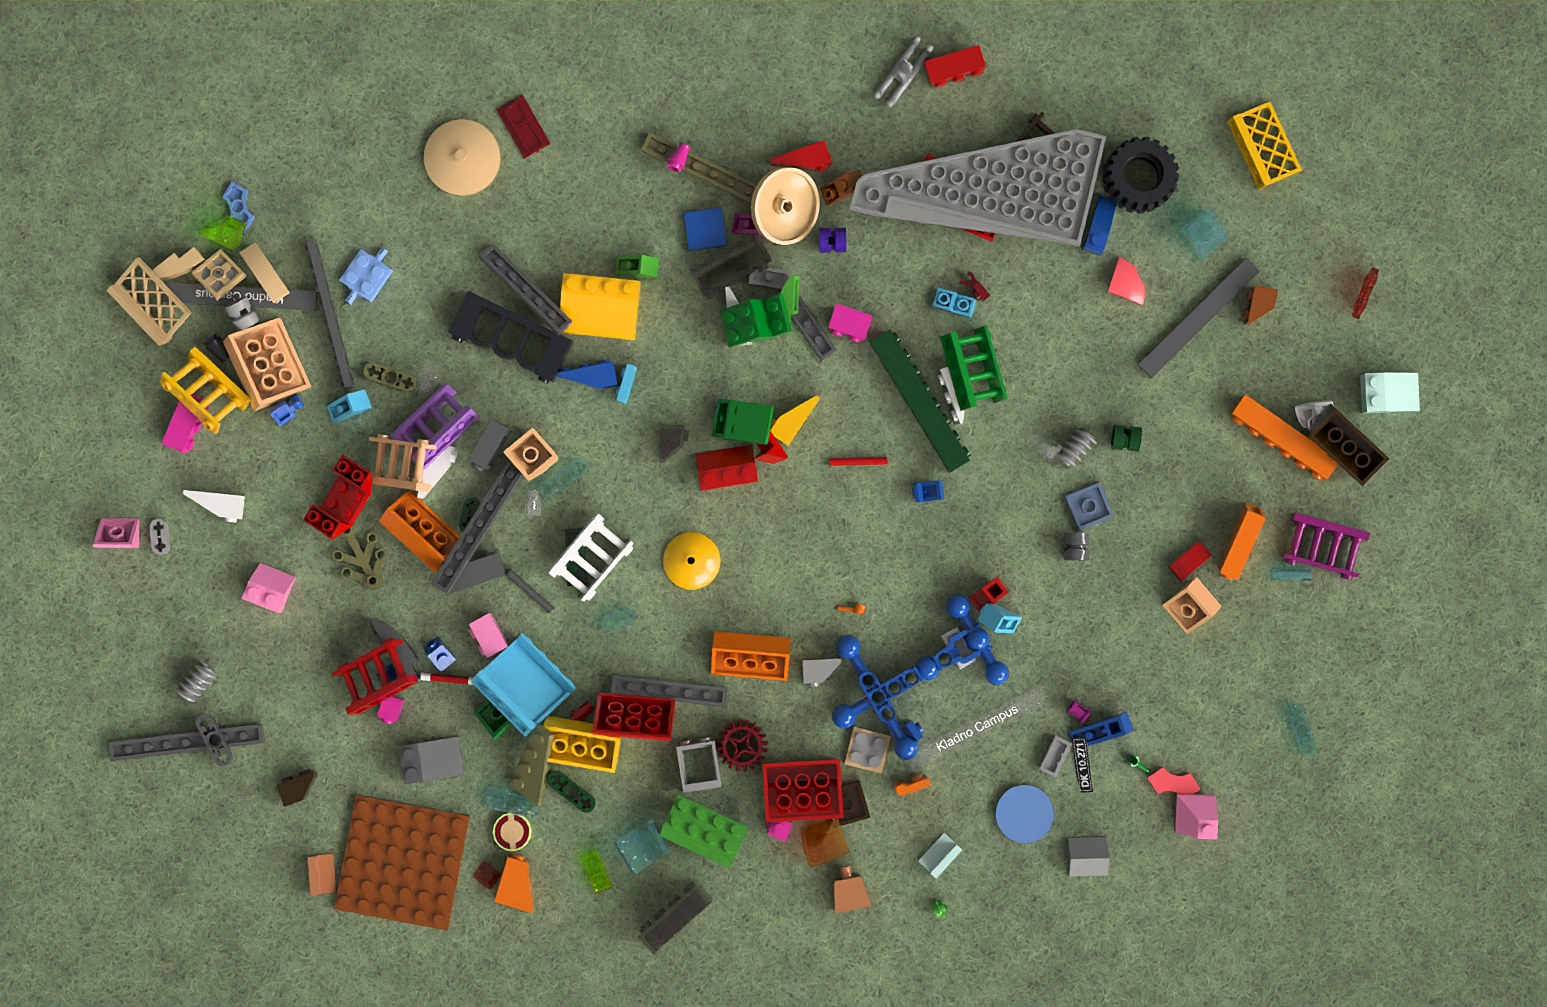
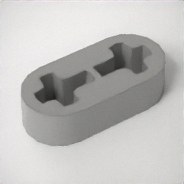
(165, 537)

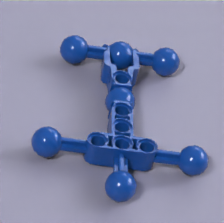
(925, 669)

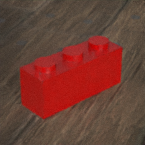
(955, 66)

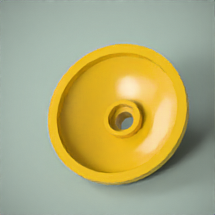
(696, 574)

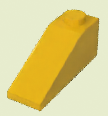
(789, 423)

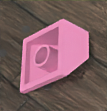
(1196, 816)

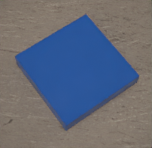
(705, 229)

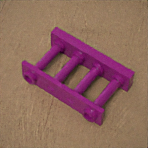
(1338, 532)

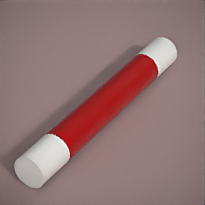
(446, 678)

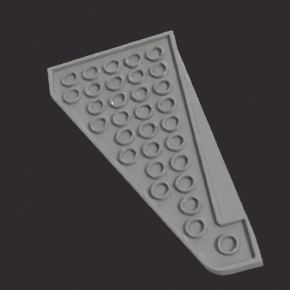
(1013, 189)

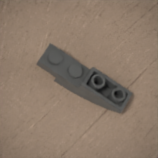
(405, 652)

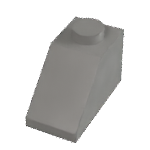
(818, 670)

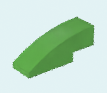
(791, 295)

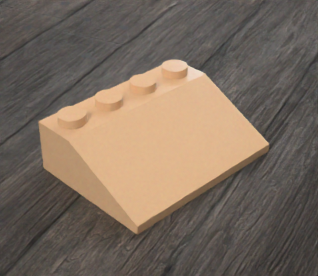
(266, 363)

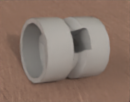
(243, 320)

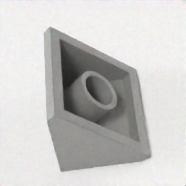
(1088, 856)

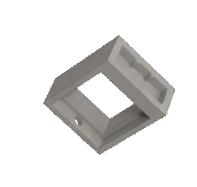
(700, 785)

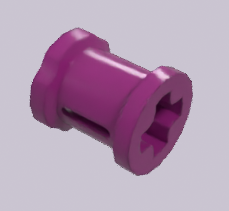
(1078, 711)

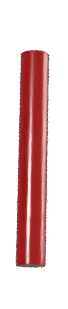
(858, 461)

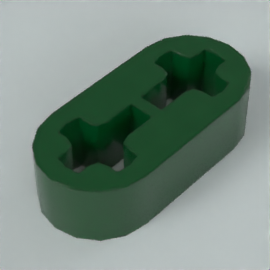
(465, 512)

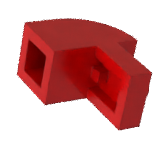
(989, 593)

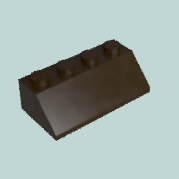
(1346, 445)

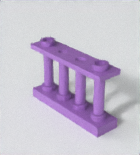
(447, 434)

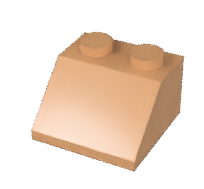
(531, 455)
(1192, 605)

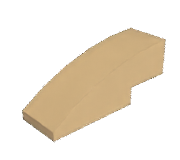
(177, 266)
(264, 272)

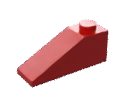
(807, 158)

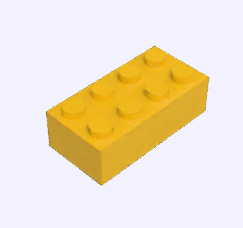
(577, 746)

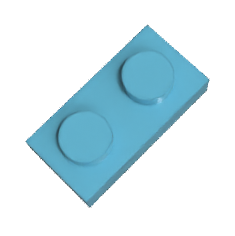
(627, 376)

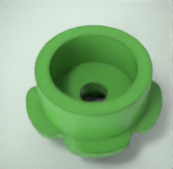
(939, 908)

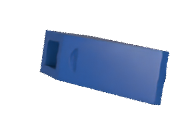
(595, 376)

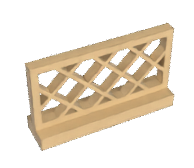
(142, 314)

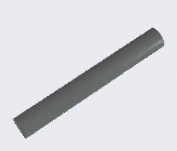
(530, 591)

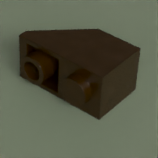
(296, 789)

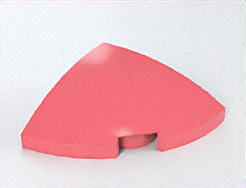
(1127, 282)

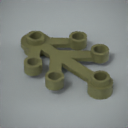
(362, 560)

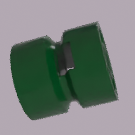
(1126, 438)

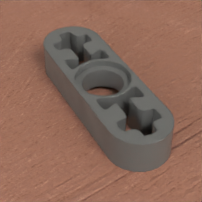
(213, 724)

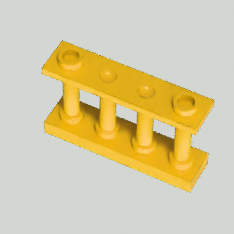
(209, 373)

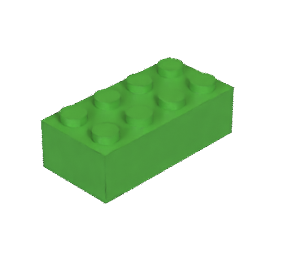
(703, 831)

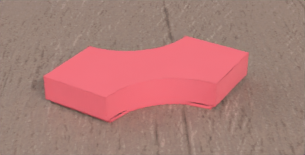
(1164, 781)

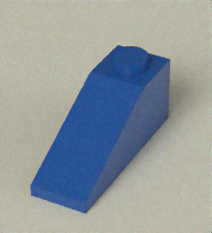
(1100, 226)
(1104, 729)

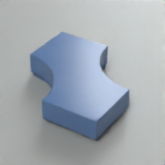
(236, 198)

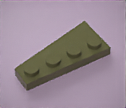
(533, 766)

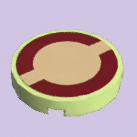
(512, 832)

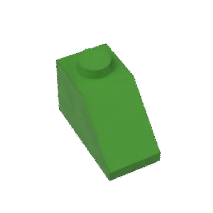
(637, 266)

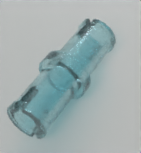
(1291, 574)

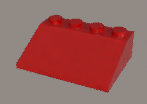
(634, 716)
(802, 790)

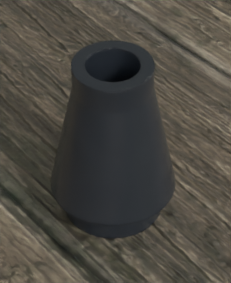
(216, 347)

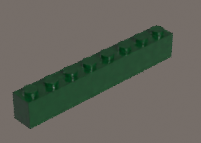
(919, 400)

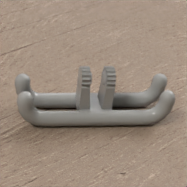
(903, 72)

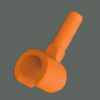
(858, 609)

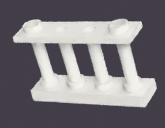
(571, 553)

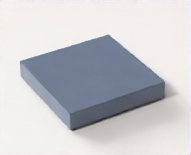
(1089, 506)

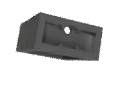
(489, 446)

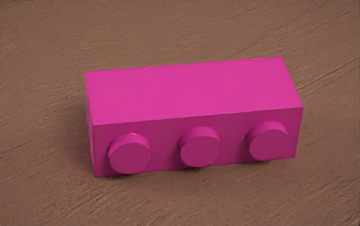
(183, 428)

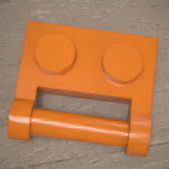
(918, 782)

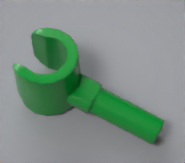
(1135, 763)

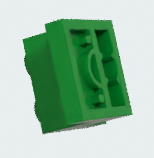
(755, 320)

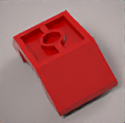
(343, 500)

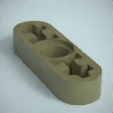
(378, 367)

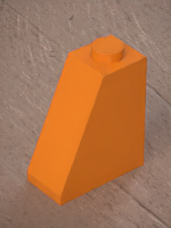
(515, 884)

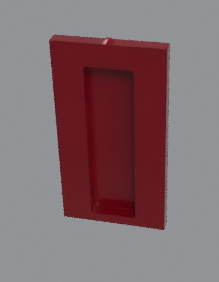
(523, 126)

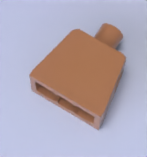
(849, 891)

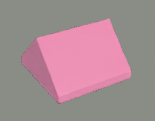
(117, 533)

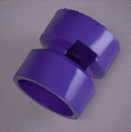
(839, 240)

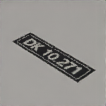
(1082, 764)

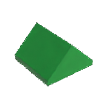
(492, 719)

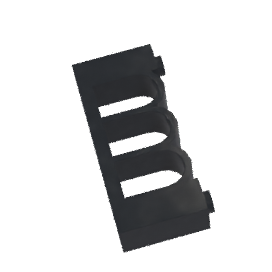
(469, 315)

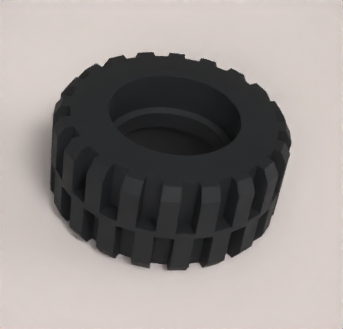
(1153, 154)

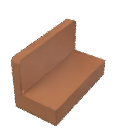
(321, 874)

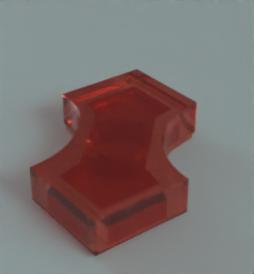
(1365, 292)

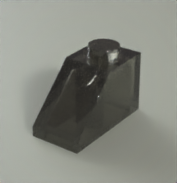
(672, 440)

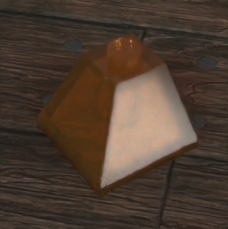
(823, 842)

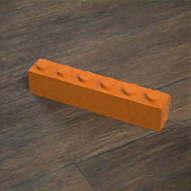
(1284, 437)

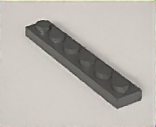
(525, 289)
(668, 689)

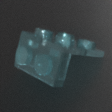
(642, 846)

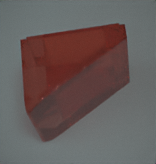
(487, 875)

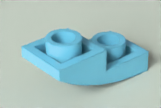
(954, 302)

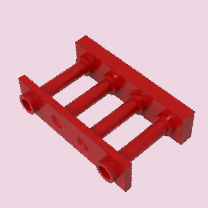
(388, 688)

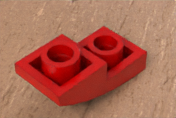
(1190, 561)

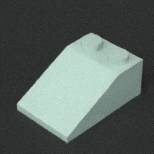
(1389, 392)

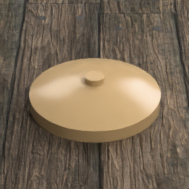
(462, 157)
(785, 205)

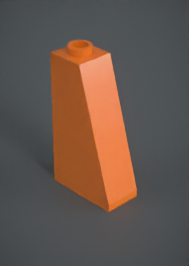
(1242, 541)

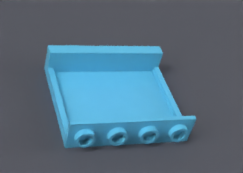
(523, 684)

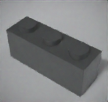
(480, 571)

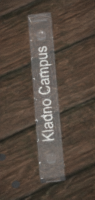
(979, 727)

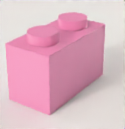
(488, 635)

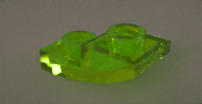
(596, 871)

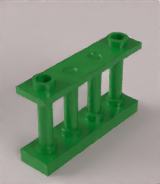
(958, 370)

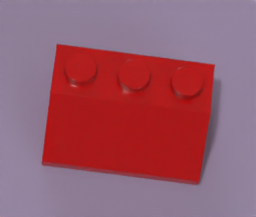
(726, 468)

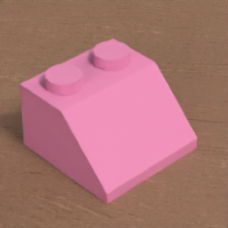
(269, 588)

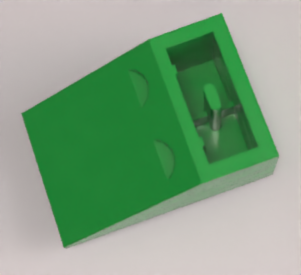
(742, 421)

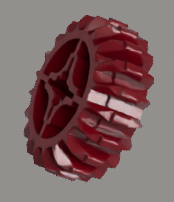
(750, 730)

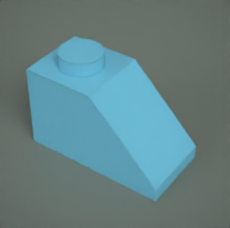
(349, 406)
(999, 618)

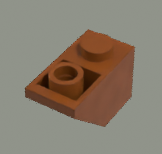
(841, 187)
(1261, 301)

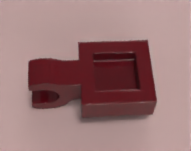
(979, 291)

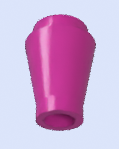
(678, 158)

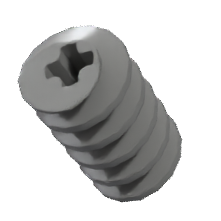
(1075, 448)
(196, 682)

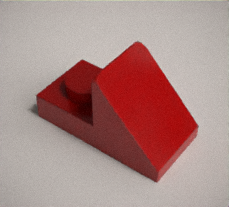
(771, 452)

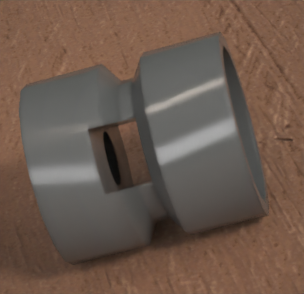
(1076, 546)

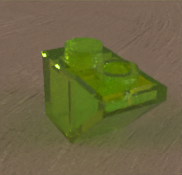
(225, 231)

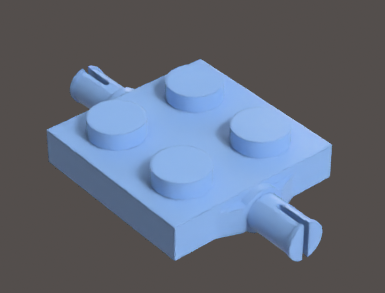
(366, 275)

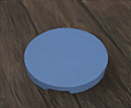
(1024, 813)

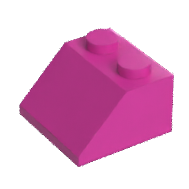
(849, 323)

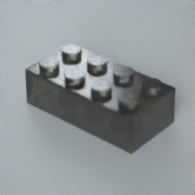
(675, 917)

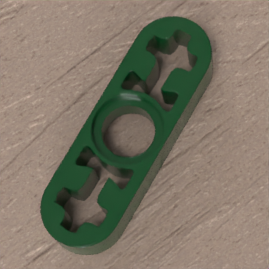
(571, 799)

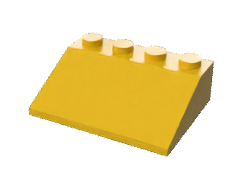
(600, 305)

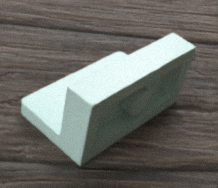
(940, 855)

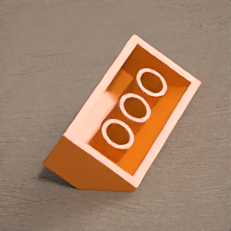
(420, 530)
(750, 656)

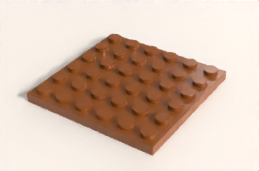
(401, 862)

